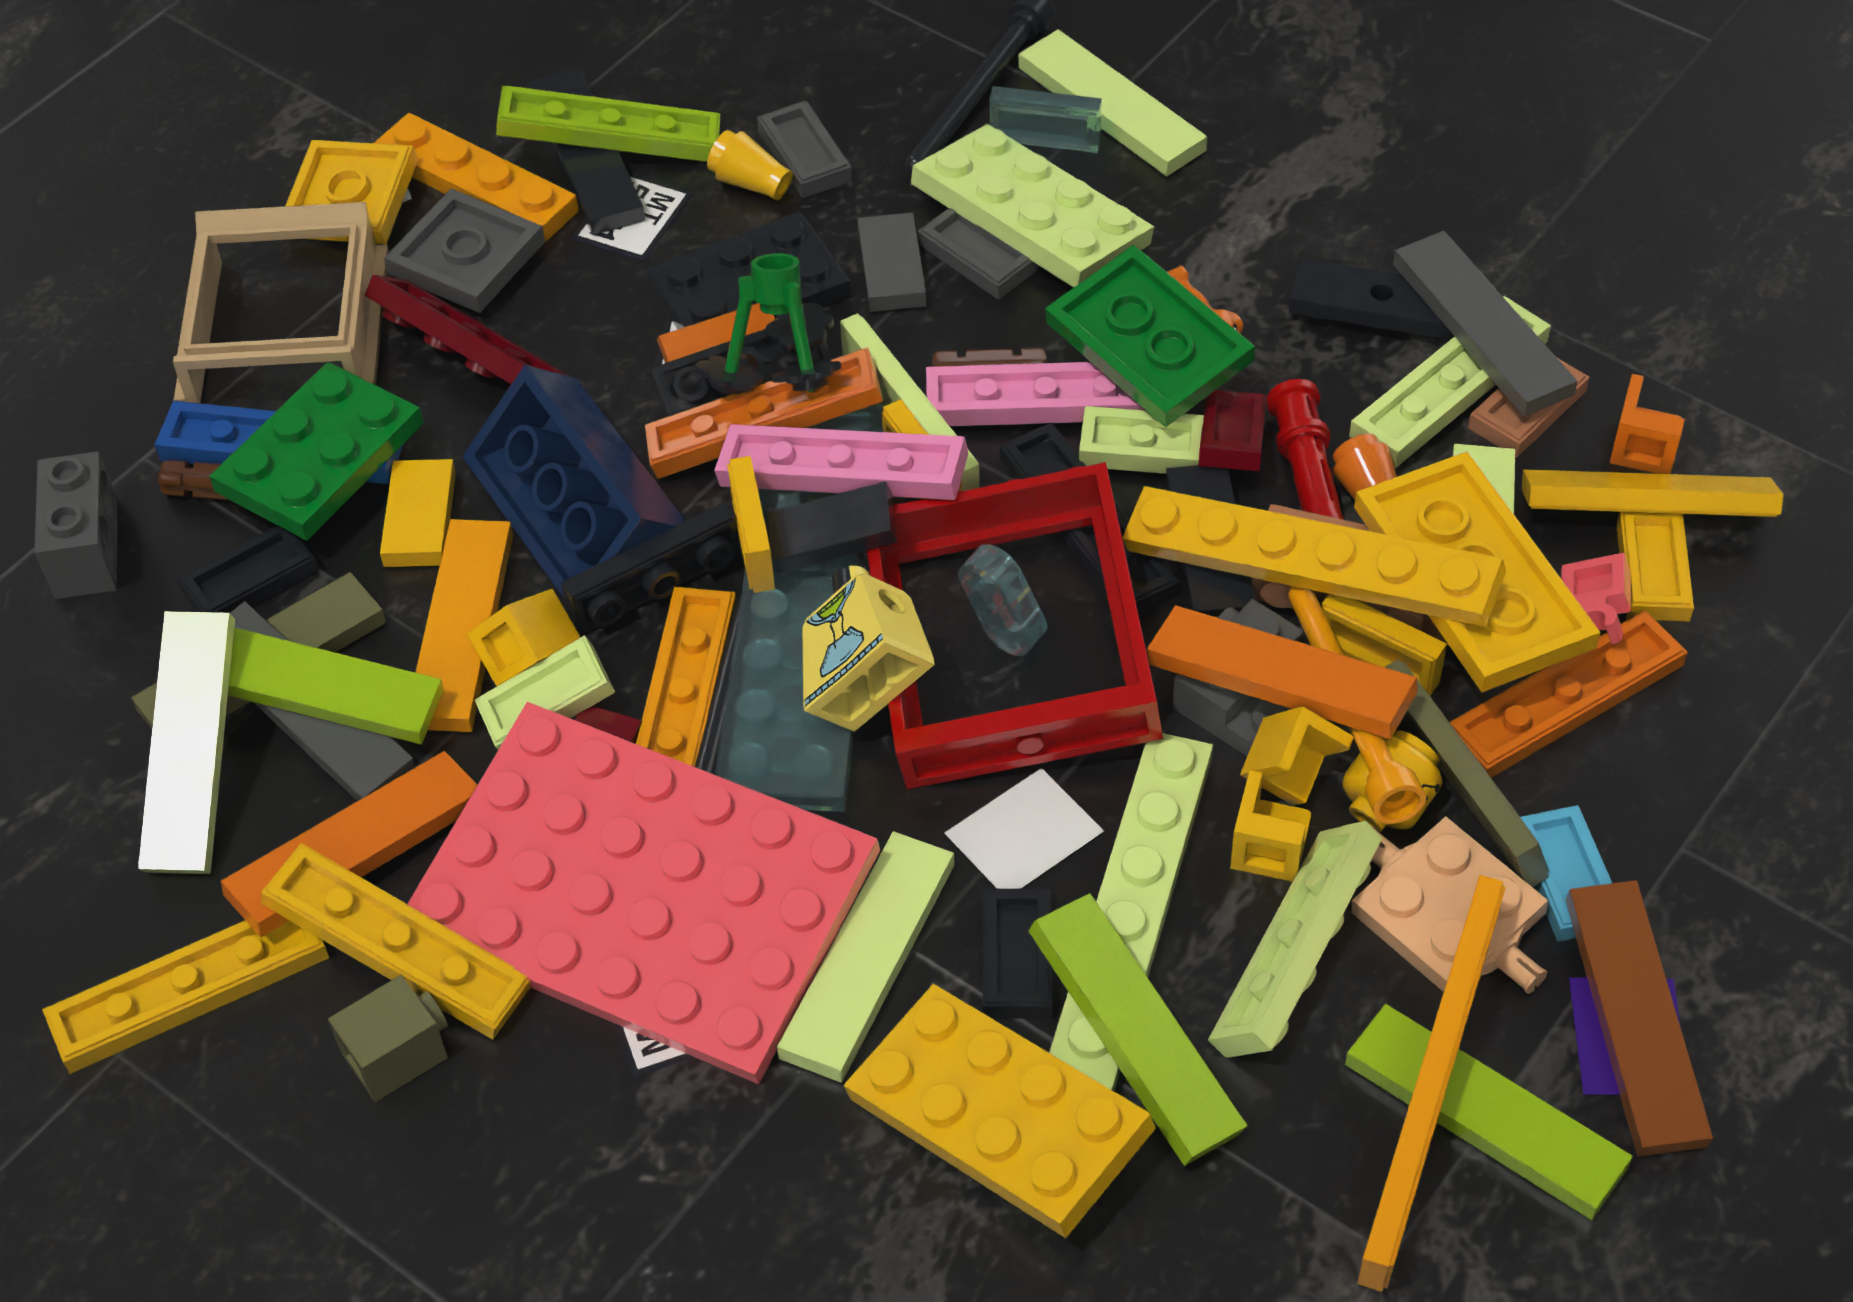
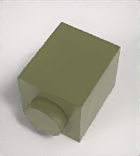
(390, 1036)

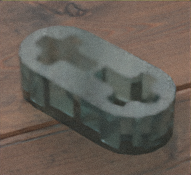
(1002, 600)

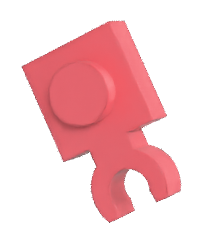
(1602, 590)

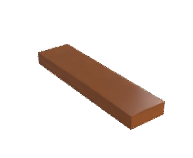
(1638, 1019)

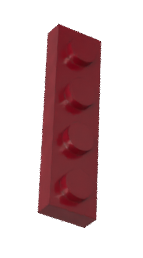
(451, 329)

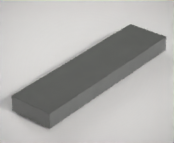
(1485, 323)
(351, 756)

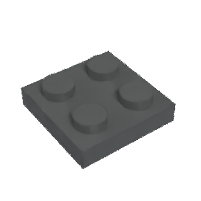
(465, 250)

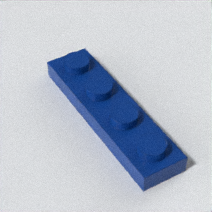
(214, 432)

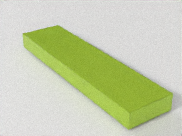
(607, 123)
(332, 686)
(1137, 1029)
(1495, 1115)

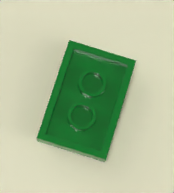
(1150, 335)
(316, 450)

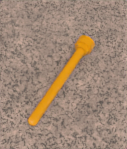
(1390, 788)

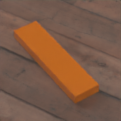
(700, 432)
(1283, 671)
(1568, 694)
(362, 833)

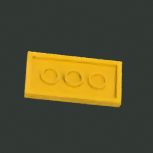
(1534, 613)
(1000, 1109)

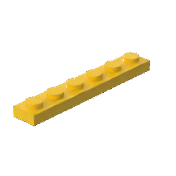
(1316, 555)

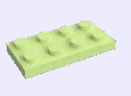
(1030, 204)

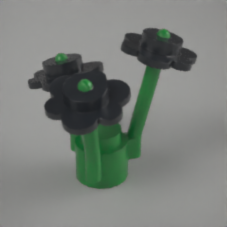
(777, 289)

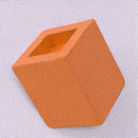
(1644, 436)

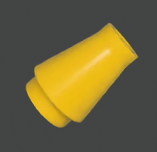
(745, 164)

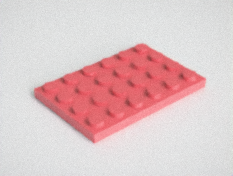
(646, 888)

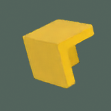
(522, 635)
(1291, 751)
(1268, 834)

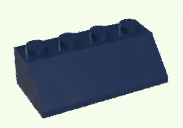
(566, 476)

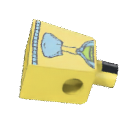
(861, 649)

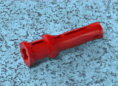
(1304, 443)

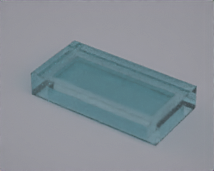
(1047, 118)

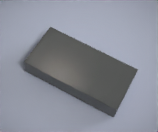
(804, 148)
(976, 253)
(891, 262)

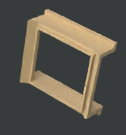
(360, 317)

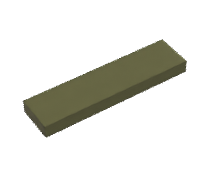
(322, 620)
(1475, 786)

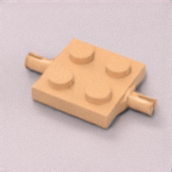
(1425, 899)

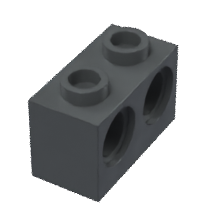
(76, 525)

